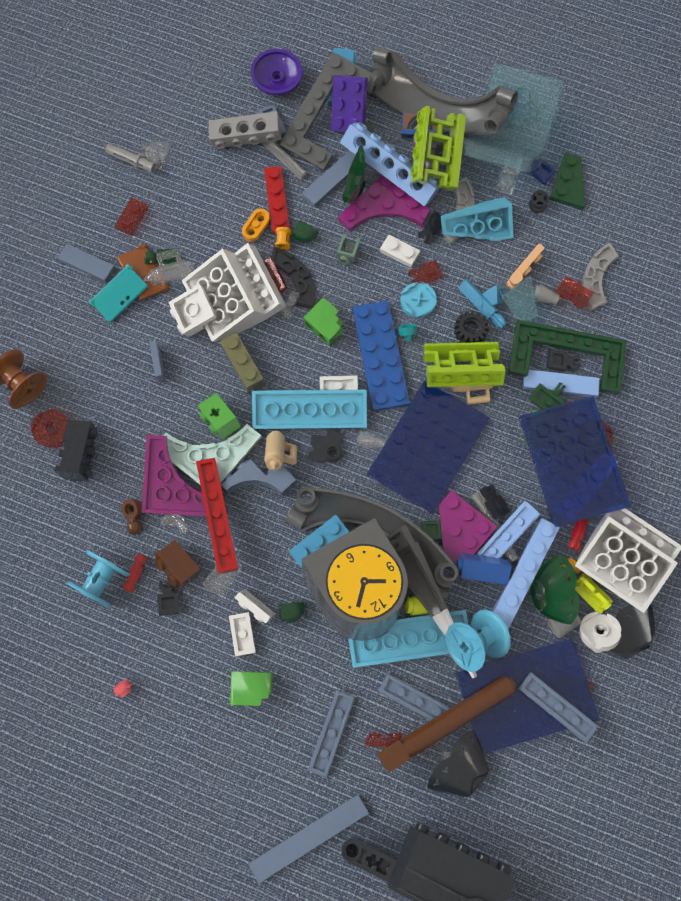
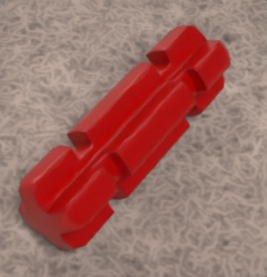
(578, 534)
(135, 571)

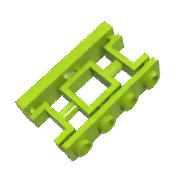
(451, 149)
(447, 374)

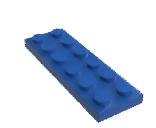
(380, 356)

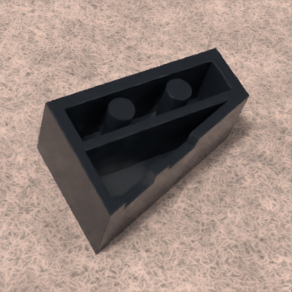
(77, 451)

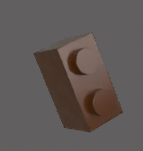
(176, 565)

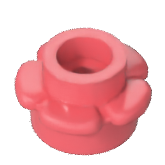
(123, 688)

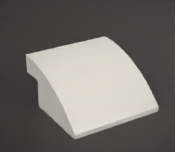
(237, 290)
(629, 557)

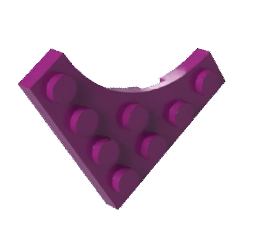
(383, 200)
(163, 487)

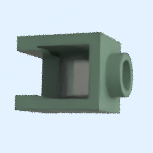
(347, 250)

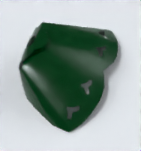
(353, 178)
(556, 591)

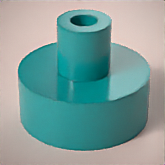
(407, 330)

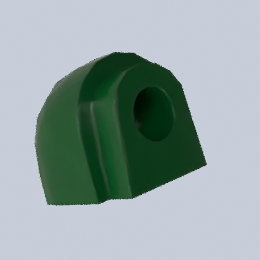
(304, 232)
(291, 611)

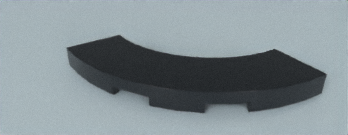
(298, 274)

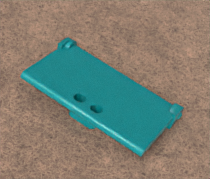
(117, 291)

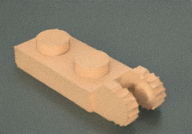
(525, 267)

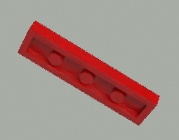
(276, 198)

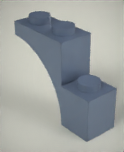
(250, 474)

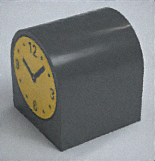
(358, 582)

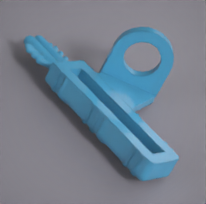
(485, 301)

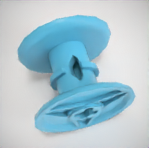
(98, 579)
(472, 643)

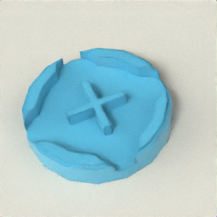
(418, 300)

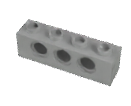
(237, 125)

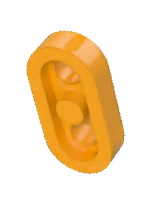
(255, 226)

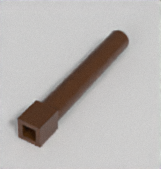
(446, 723)

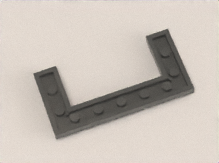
(294, 139)

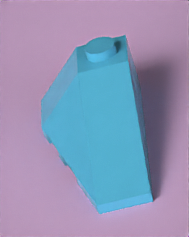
(481, 221)

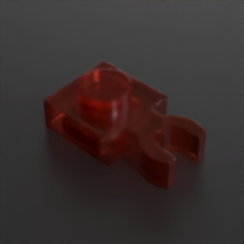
(428, 272)

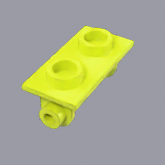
(592, 593)

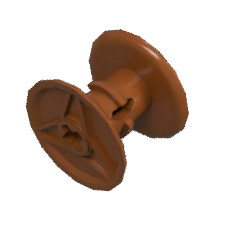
(24, 387)

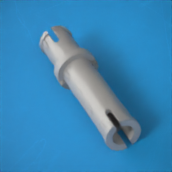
(137, 161)

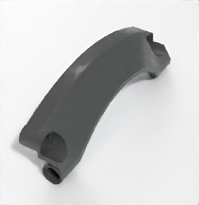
(407, 93)
(358, 511)

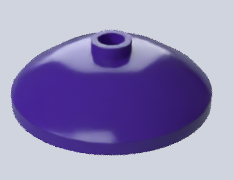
(276, 65)

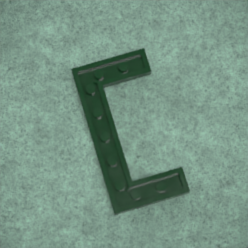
(611, 348)

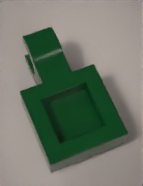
(150, 257)

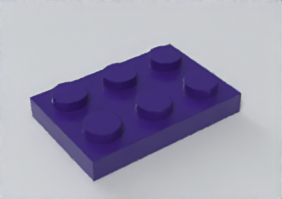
(348, 101)

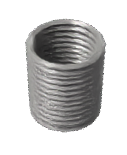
(561, 629)

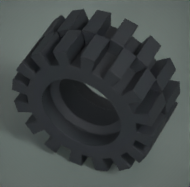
(471, 318)

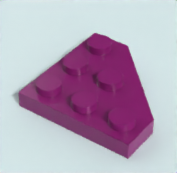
(462, 527)

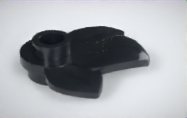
(324, 445)

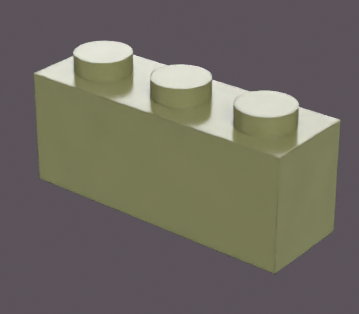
(242, 363)

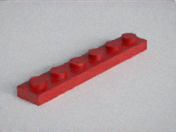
(216, 516)

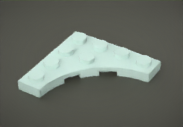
(226, 453)

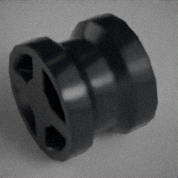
(538, 197)

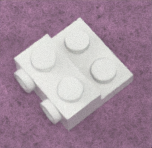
(192, 311)

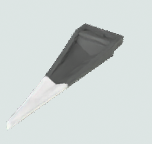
(420, 578)

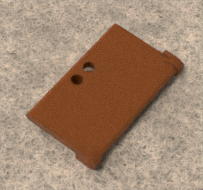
(136, 260)

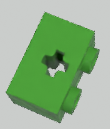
(219, 416)

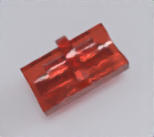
(574, 292)

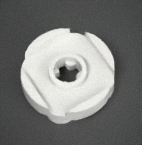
(597, 641)

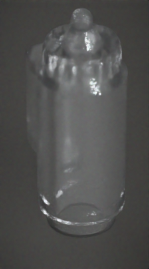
(170, 272)

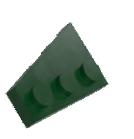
(569, 182)

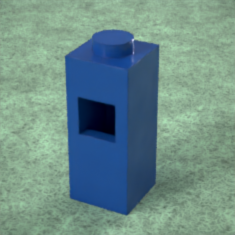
(483, 568)

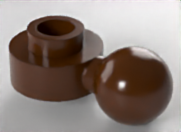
(133, 526)

